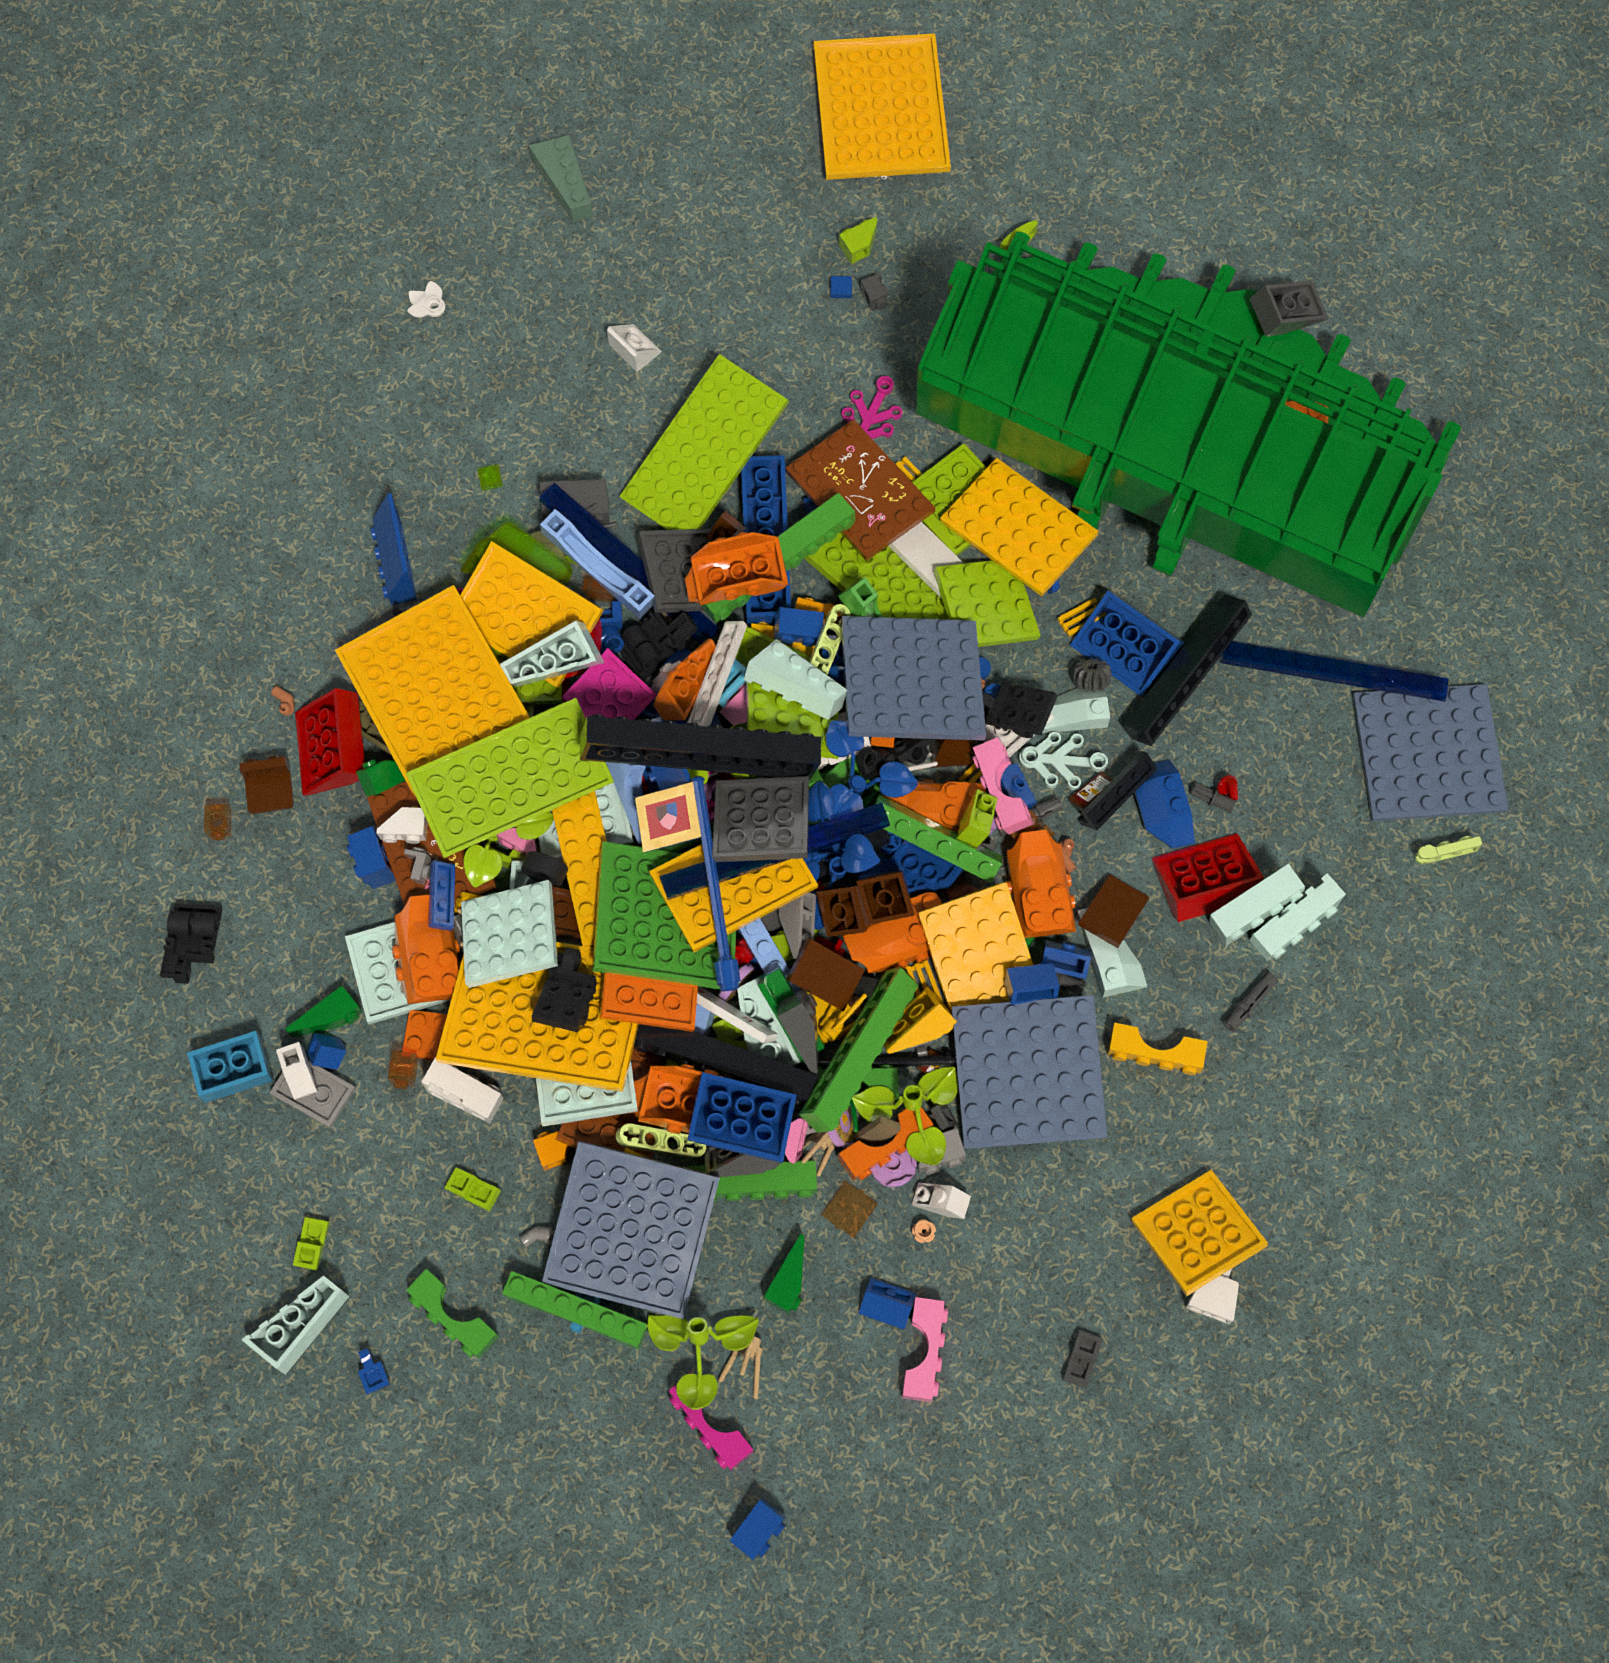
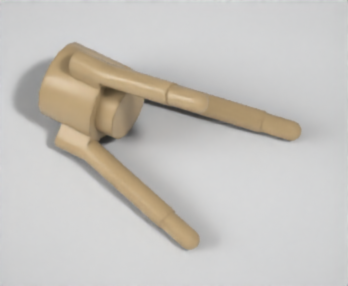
(822, 1142)
(748, 1353)

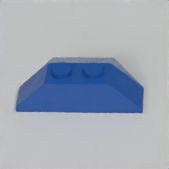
(1166, 806)

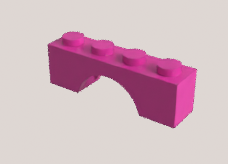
(730, 1446)

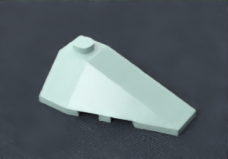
(1079, 711)
(1114, 967)
(755, 1005)

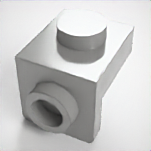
(422, 864)

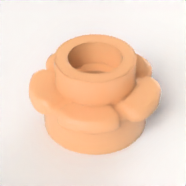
(930, 1230)

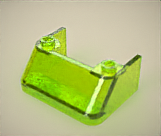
(525, 547)

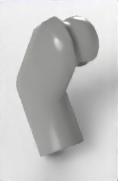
(538, 1233)

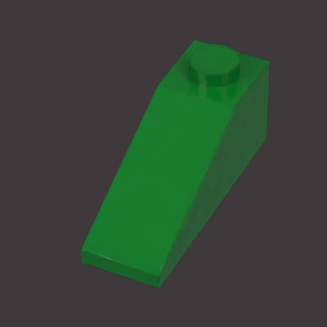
(379, 776)
(328, 1014)
(787, 1285)

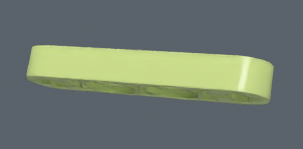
(827, 643)
(661, 1137)

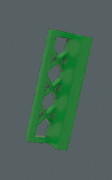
(775, 989)

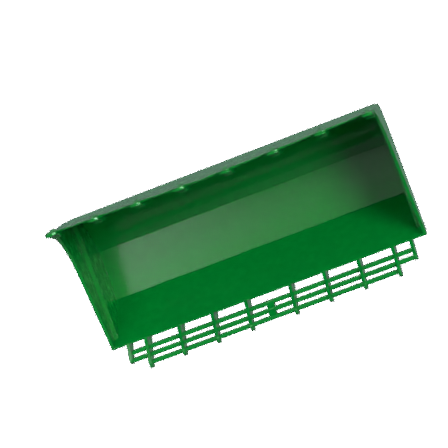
(1183, 416)

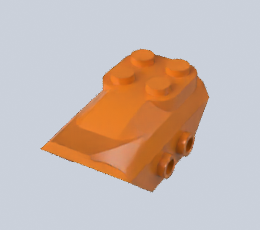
(736, 568)
(940, 802)
(1040, 885)
(893, 942)
(424, 954)
(668, 1096)

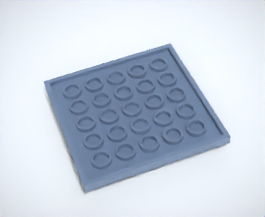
(912, 678)
(1430, 754)
(1029, 1072)
(630, 1229)

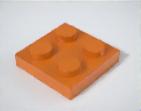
(423, 1033)

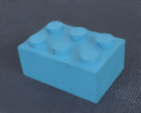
(230, 1067)

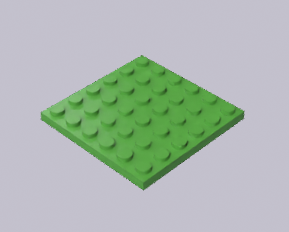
(636, 927)

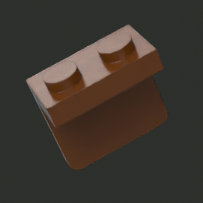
(726, 527)
(267, 784)

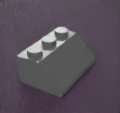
(585, 494)

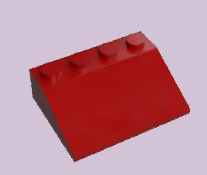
(329, 742)
(1206, 876)

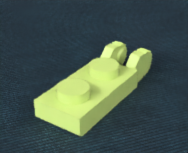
(1448, 850)

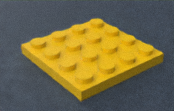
(1199, 1232)

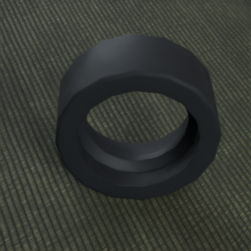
(544, 867)

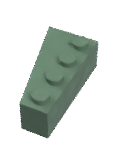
(561, 171)

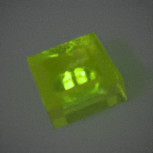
(490, 477)

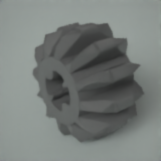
(1092, 675)

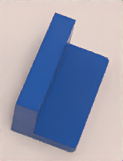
(887, 1303)

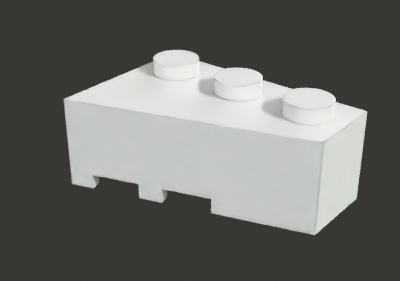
(462, 1090)

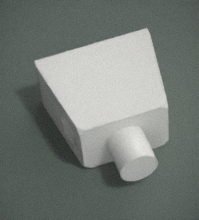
(1216, 1299)

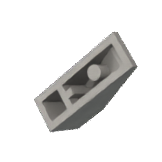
(798, 921)

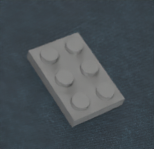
(321, 1106)

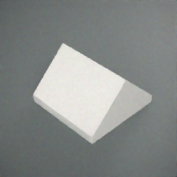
(632, 345)

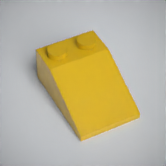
(923, 1021)

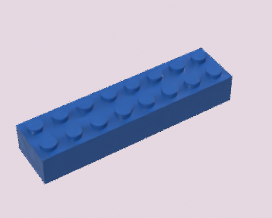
(765, 514)

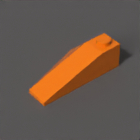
(684, 683)

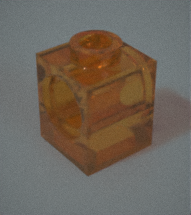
(211, 815)
(403, 1069)

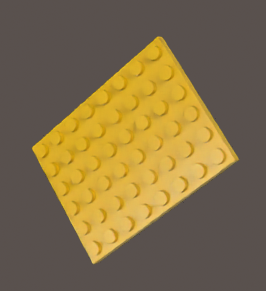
(881, 106)
(431, 681)
(494, 1032)

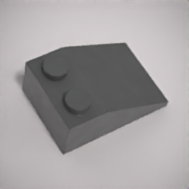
(1288, 307)
(799, 1020)
(730, 1163)

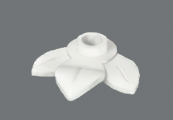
(424, 301)

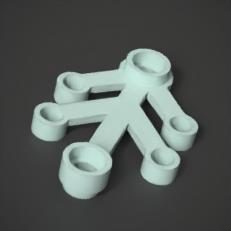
(1059, 760)

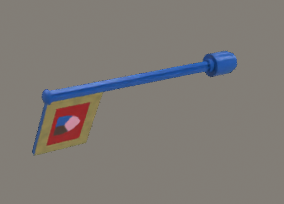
(676, 818)

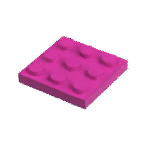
(610, 690)

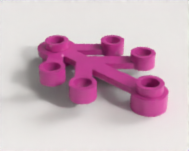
(871, 416)

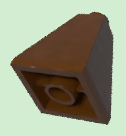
(952, 752)
(886, 897)
(843, 911)

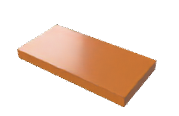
(648, 1001)

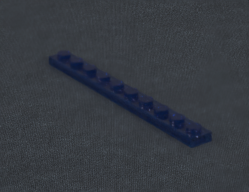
(614, 550)
(1336, 671)
(819, 837)

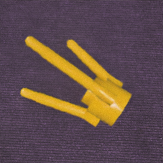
(833, 1028)

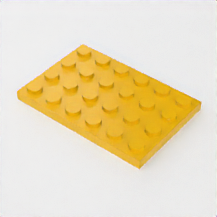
(1019, 526)
(521, 604)
(742, 897)
(974, 945)

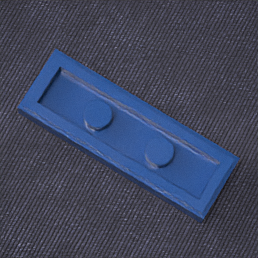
(441, 895)

